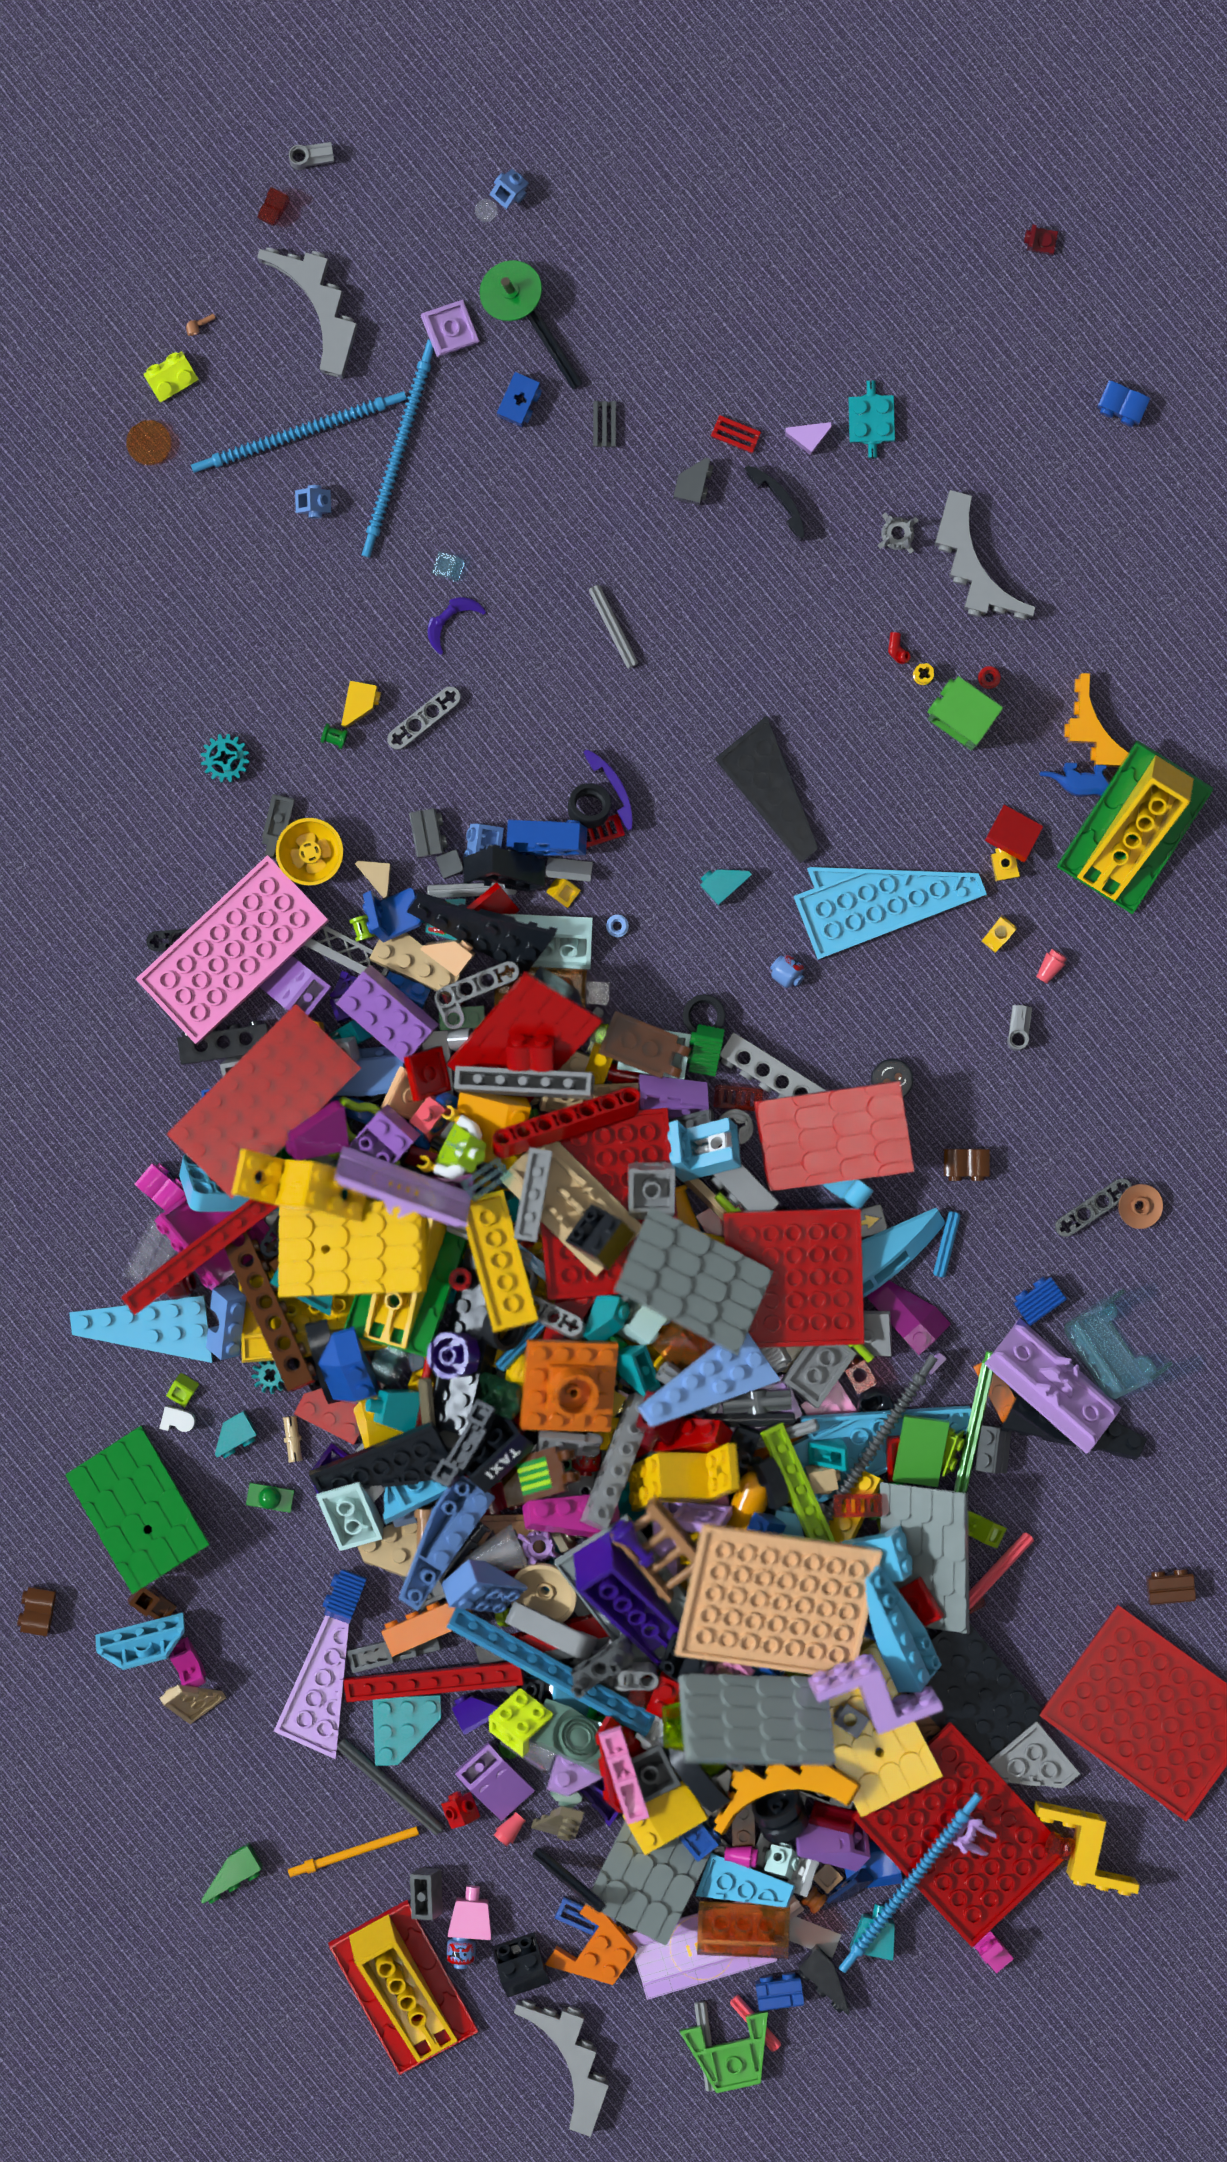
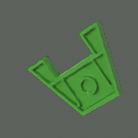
(731, 2063)

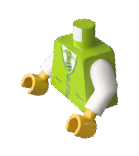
(461, 1149)

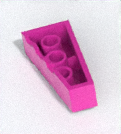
(560, 1516)

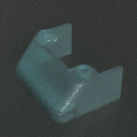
(1106, 1351)

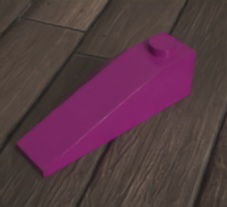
(910, 1316)

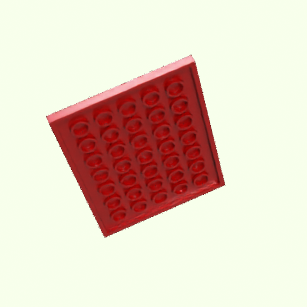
(606, 1157)
(1145, 1712)
(965, 1888)

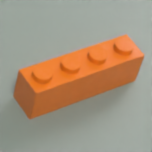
(418, 1627)

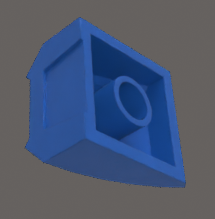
(880, 1868)

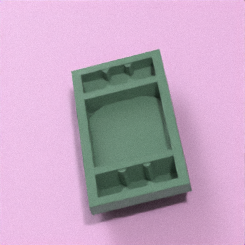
(570, 1736)

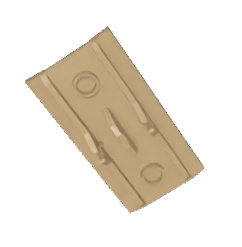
(568, 1197)

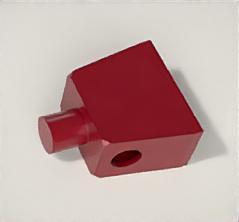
(661, 1432)

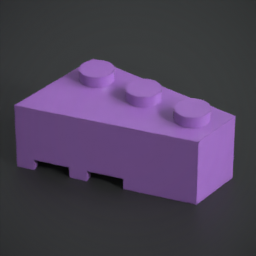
(677, 1095)

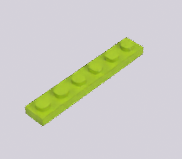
(799, 1488)

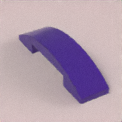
(597, 764)

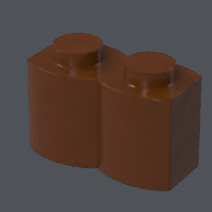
(967, 1162)
(37, 1611)

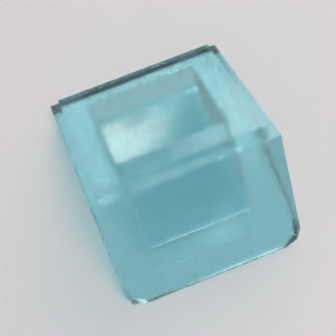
(448, 566)

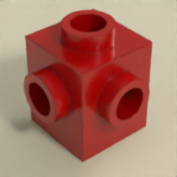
(460, 1809)

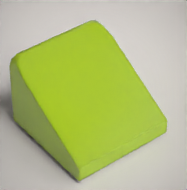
(182, 1389)

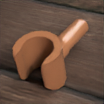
(192, 326)

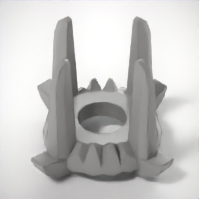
(897, 544)

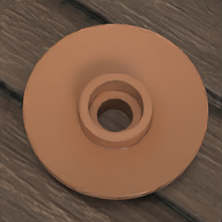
(1149, 1211)

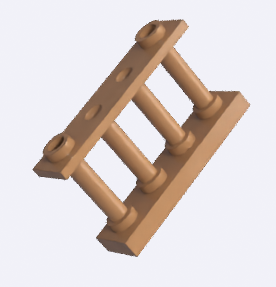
(669, 1529)

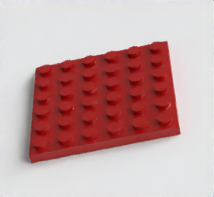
(815, 1275)

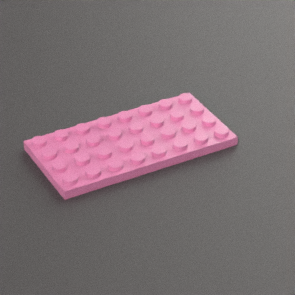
(232, 950)

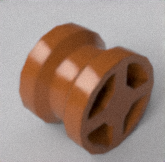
(814, 1900)

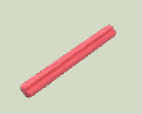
(999, 1568)

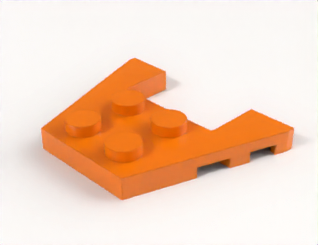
(603, 1955)

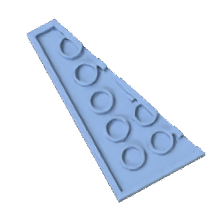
(708, 1381)

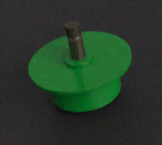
(510, 290)

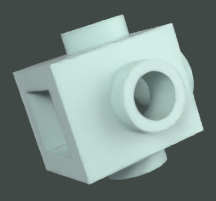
(781, 1861)

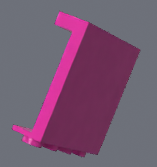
(185, 1226)

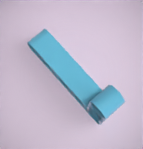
(852, 1192)
(206, 1194)

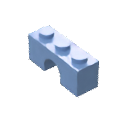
(229, 1307)

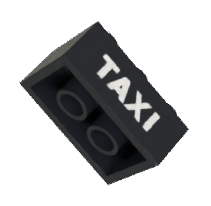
(500, 1453)

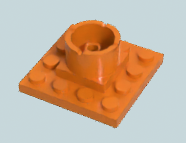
(568, 1385)

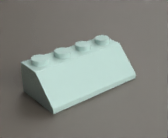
(569, 946)

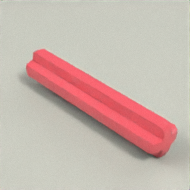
(743, 2010)

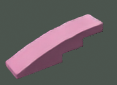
(623, 1775)

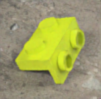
(170, 376)

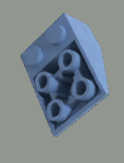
(481, 1587)

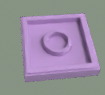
(449, 328)

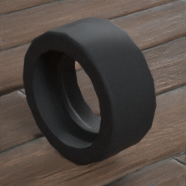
(595, 791)
(700, 999)
(508, 1342)

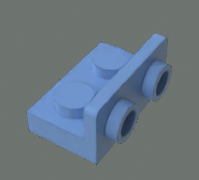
(481, 836)

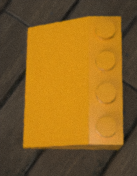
(491, 1114)

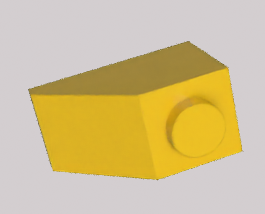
(359, 702)

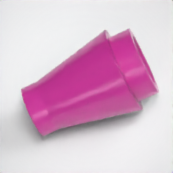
(744, 1856)

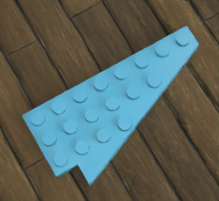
(866, 903)
(859, 1427)

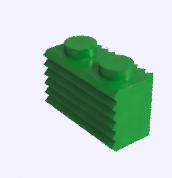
(706, 1050)

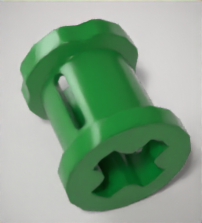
(334, 736)

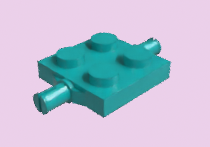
(871, 419)

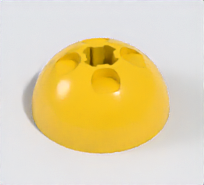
(294, 857)

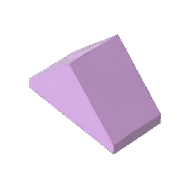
(808, 436)

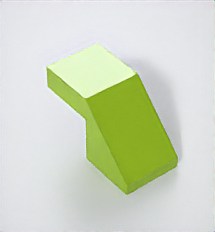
(985, 1530)

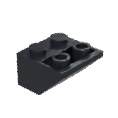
(600, 1236)
(678, 1665)
(520, 1965)

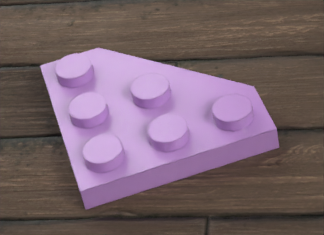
(569, 1777)

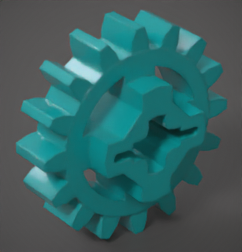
(227, 768)

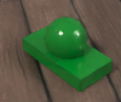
(270, 1497)

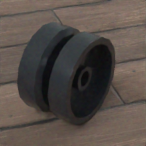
(780, 1815)

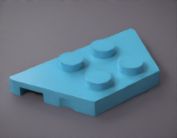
(407, 1498)

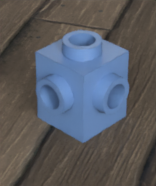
(509, 188)
(313, 501)

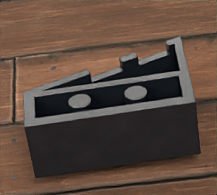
(506, 868)

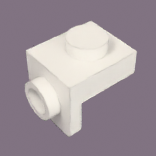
(655, 1732)

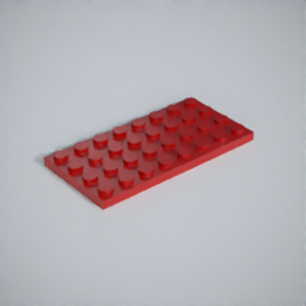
(264, 1097)

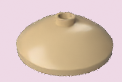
(555, 1603)

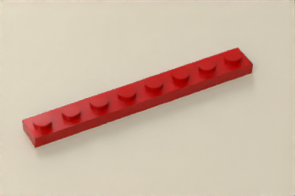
(196, 1254)
(433, 1681)

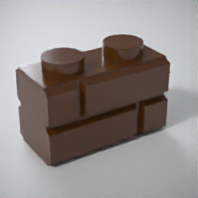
(1170, 1588)

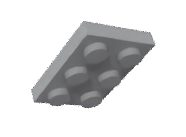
(818, 1371)

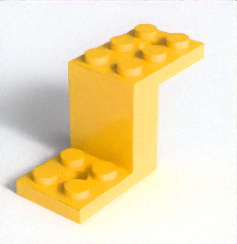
(296, 1185)
(684, 1477)
(1088, 1841)

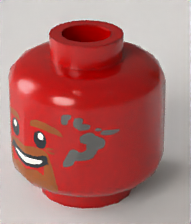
(586, 1464)

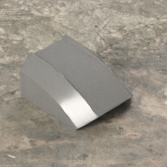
(651, 1186)

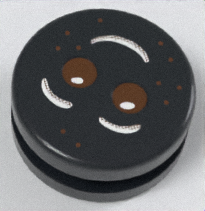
(893, 1070)

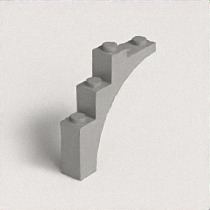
(309, 275)
(983, 592)
(579, 2055)

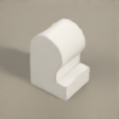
(177, 1417)

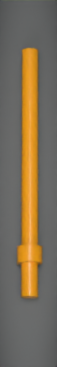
(312, 1865)

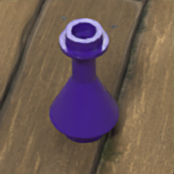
(625, 1534)

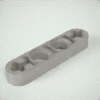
(421, 715)

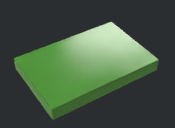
(921, 1450)

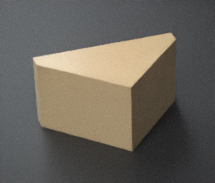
(377, 874)

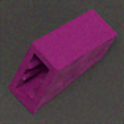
(319, 1134)

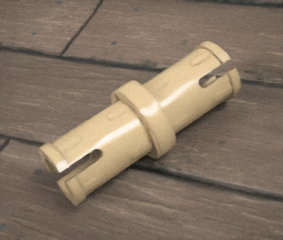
(292, 1439)

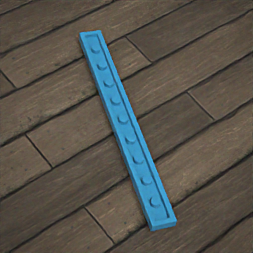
(548, 1669)

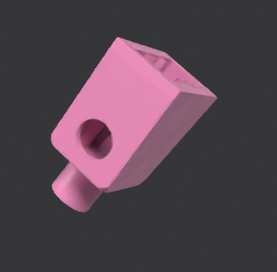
(471, 1916)

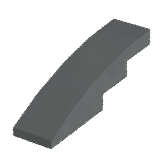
(378, 1654)

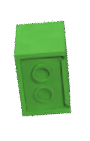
(963, 712)

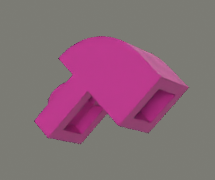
(188, 1664)
(993, 1952)

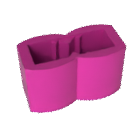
(160, 1186)

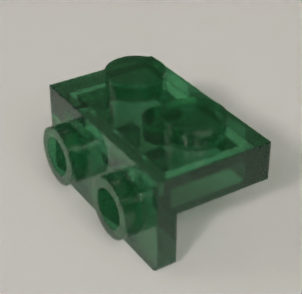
(501, 1395)

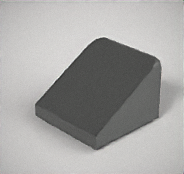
(449, 864)

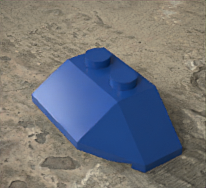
(348, 1368)

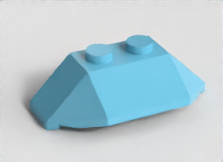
(141, 1642)

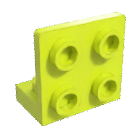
(518, 1721)

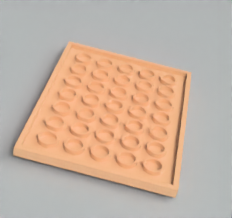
(775, 1600)

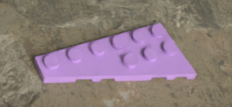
(316, 1698)

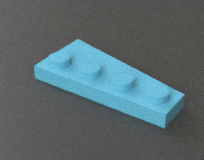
(738, 1883)

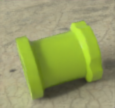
(360, 927)

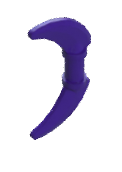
(455, 605)

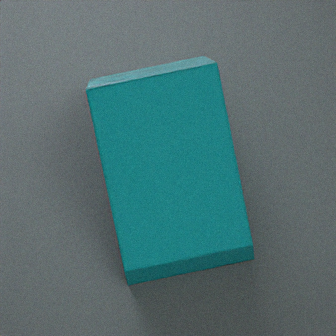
(828, 1453)

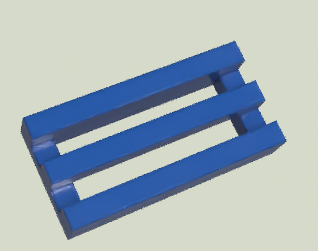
(562, 1908)

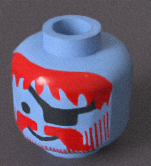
(787, 971)
(461, 1952)

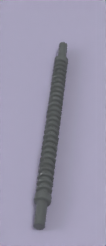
(918, 1379)

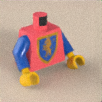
(429, 1118)

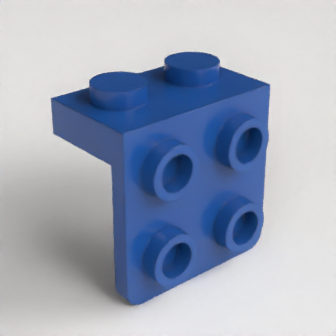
(390, 916)

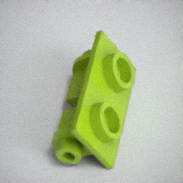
(953, 1444)

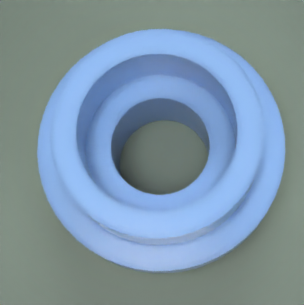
(617, 918)

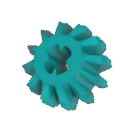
(262, 1377)

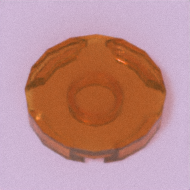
(148, 442)

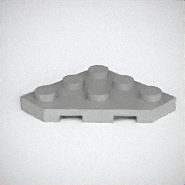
(1034, 1761)

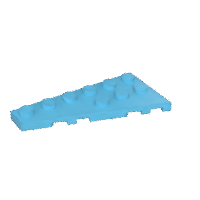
(162, 1327)

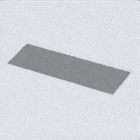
(810, 1934)

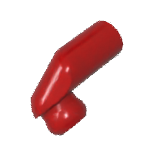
(896, 650)

